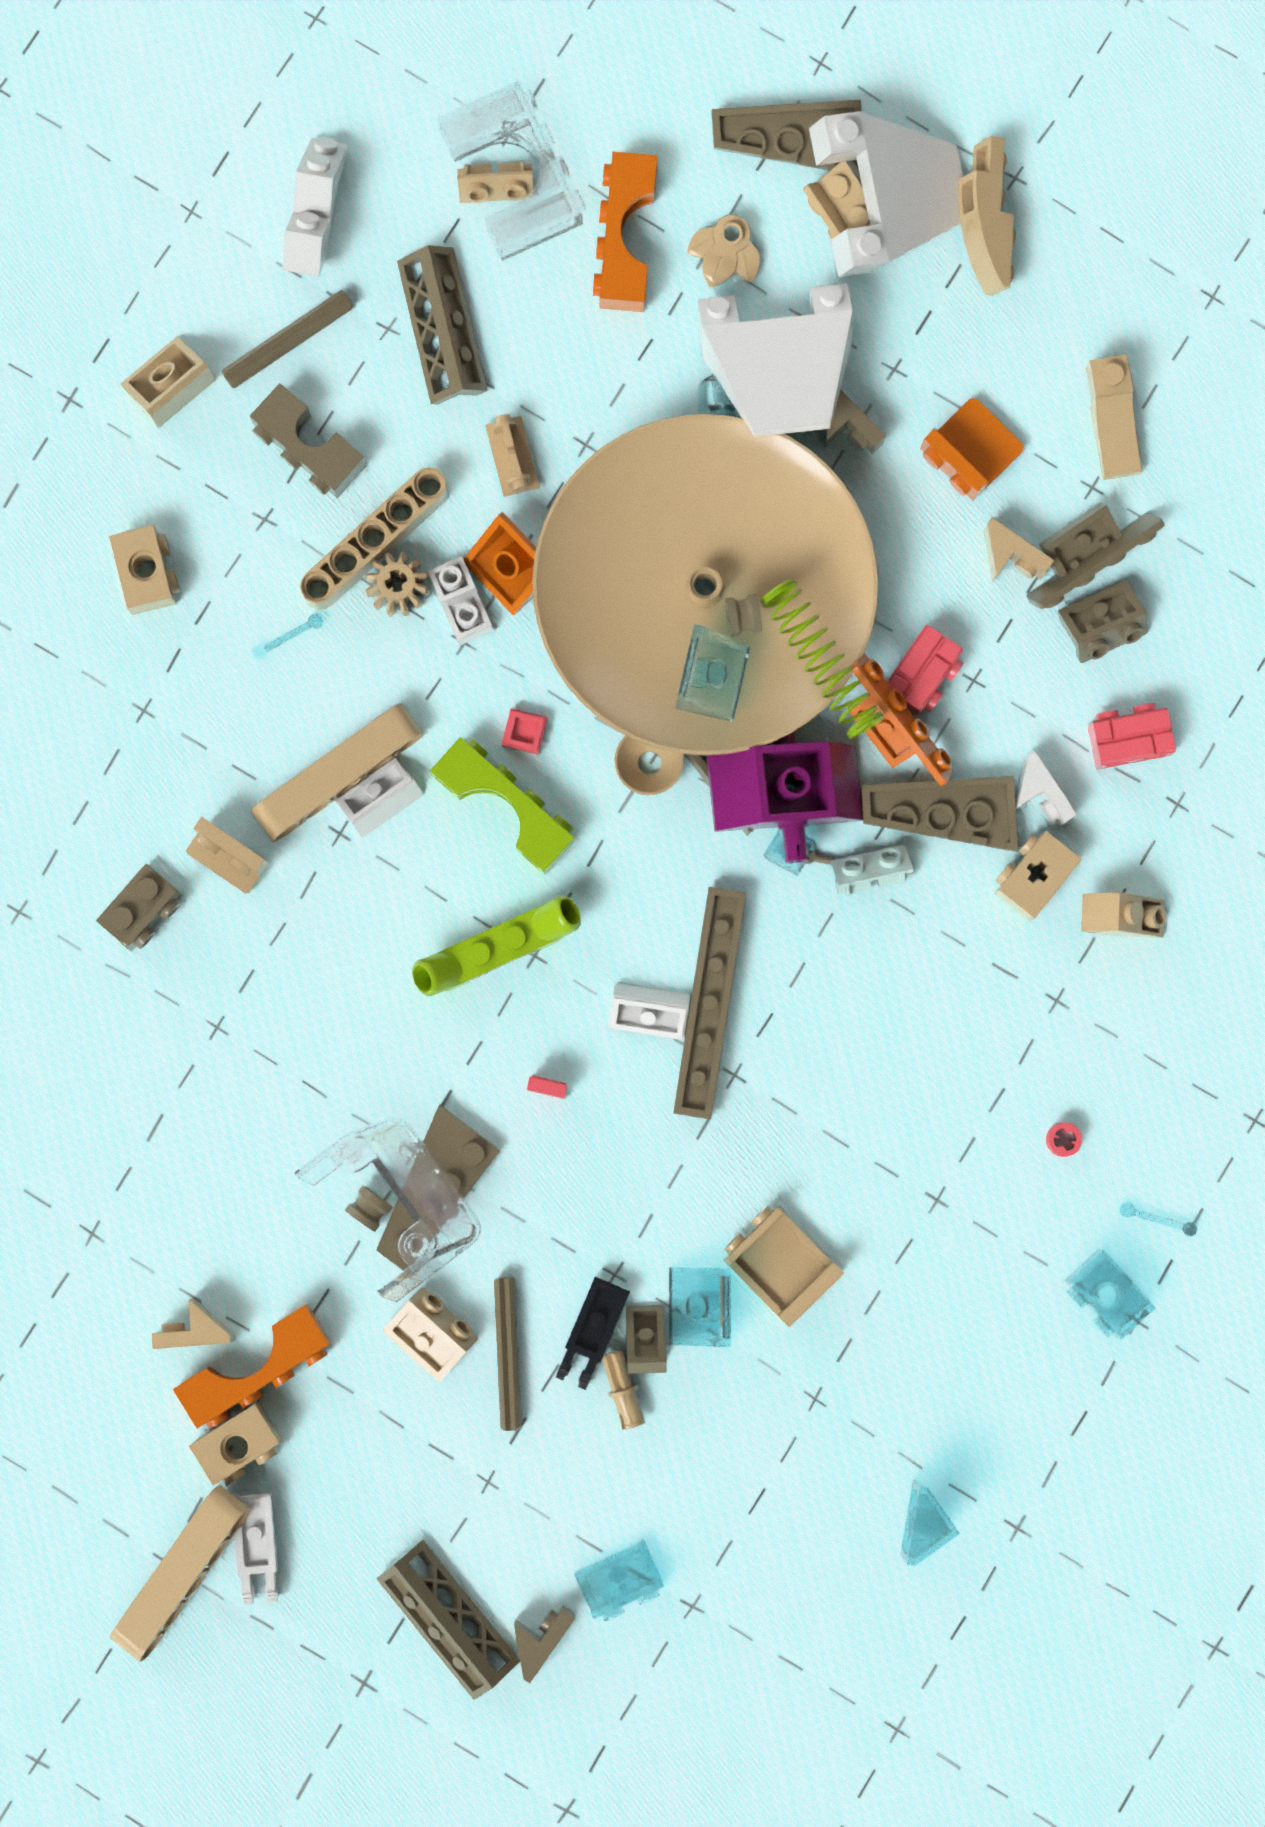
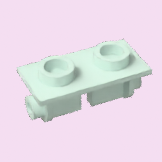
(886, 866)

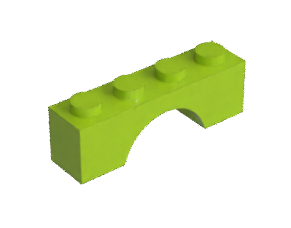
(468, 773)

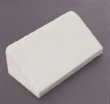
(379, 797)
(649, 1011)

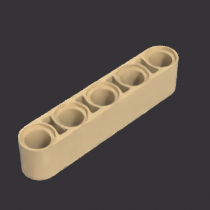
(379, 520)
(337, 772)
(180, 1573)

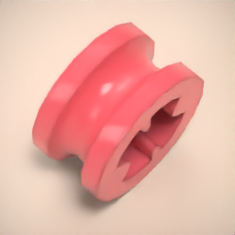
(1066, 1128)

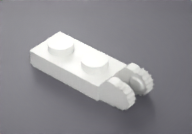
(257, 1547)

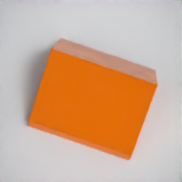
(504, 563)

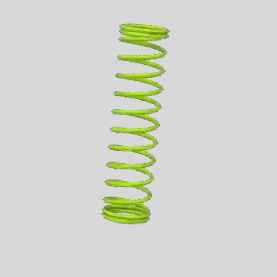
(866, 720)

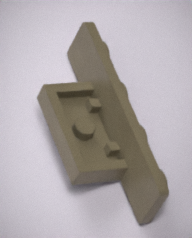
(1087, 548)

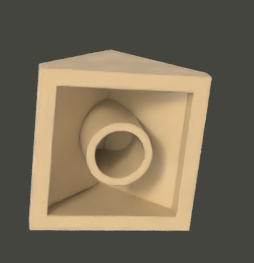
(168, 381)

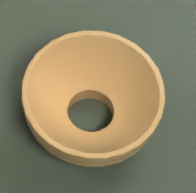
(628, 770)

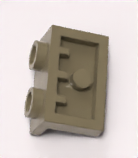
(1104, 621)
(140, 908)

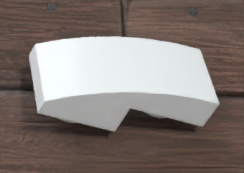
(460, 600)

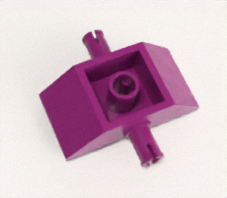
(752, 792)

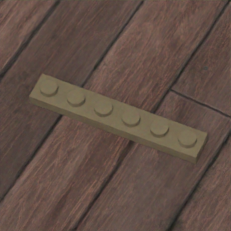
(709, 1003)

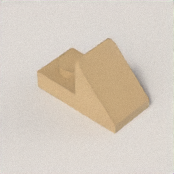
(1005, 545)
(204, 1330)

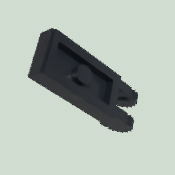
(594, 1327)

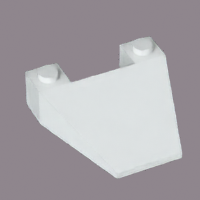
(905, 184)
(781, 369)

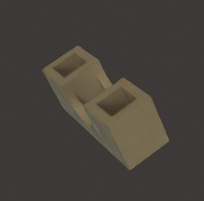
(330, 465)

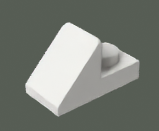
(1037, 781)

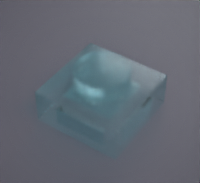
(776, 854)

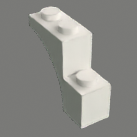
(313, 206)

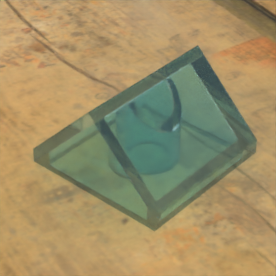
(712, 674)
(700, 1306)
(925, 1526)

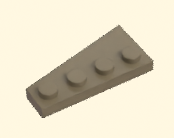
(775, 130)
(961, 811)
(461, 1155)

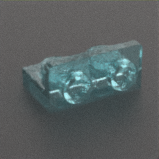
(619, 1581)

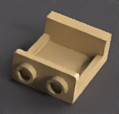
(781, 1265)

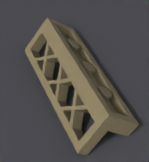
(447, 319)
(443, 1625)

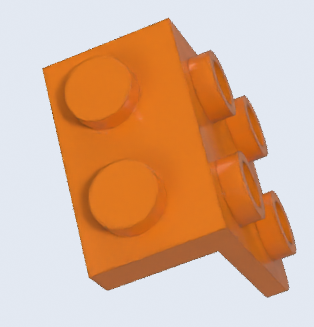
(971, 448)

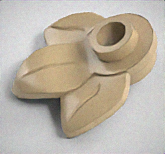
(725, 257)

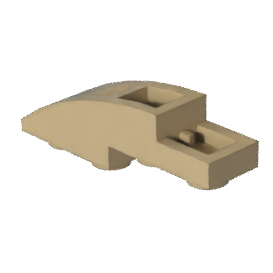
(985, 229)

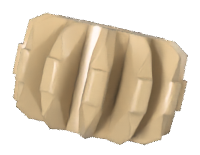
(384, 579)

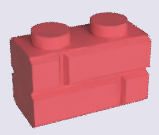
(924, 669)
(1131, 737)

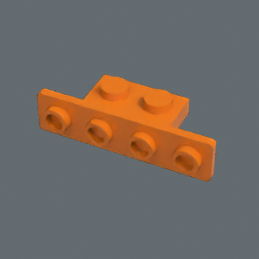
(898, 733)

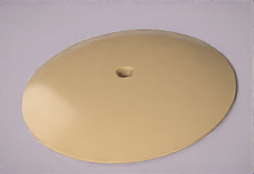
(685, 507)

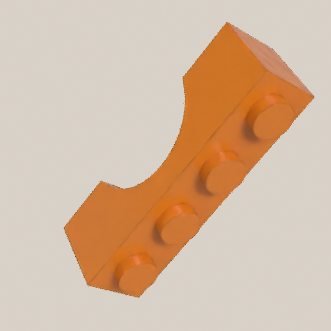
(631, 187)
(211, 1394)

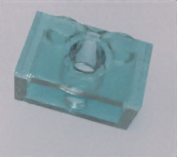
(1130, 1303)

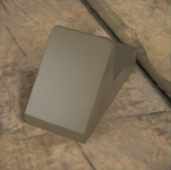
(862, 430)
(646, 1339)
(535, 1649)

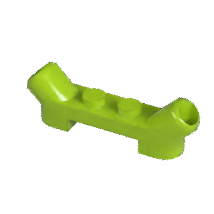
(496, 946)

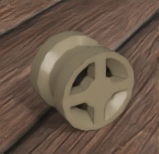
(743, 615)
(368, 1208)

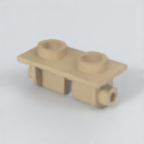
(480, 185)
(512, 455)

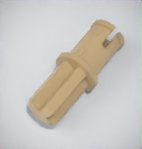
(622, 1390)

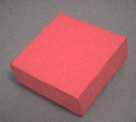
(524, 731)
(547, 1087)

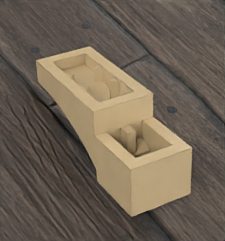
(1113, 416)

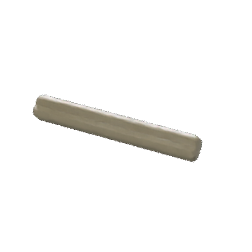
(287, 339)
(507, 1354)

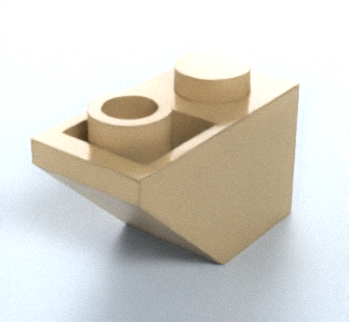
(1123, 915)

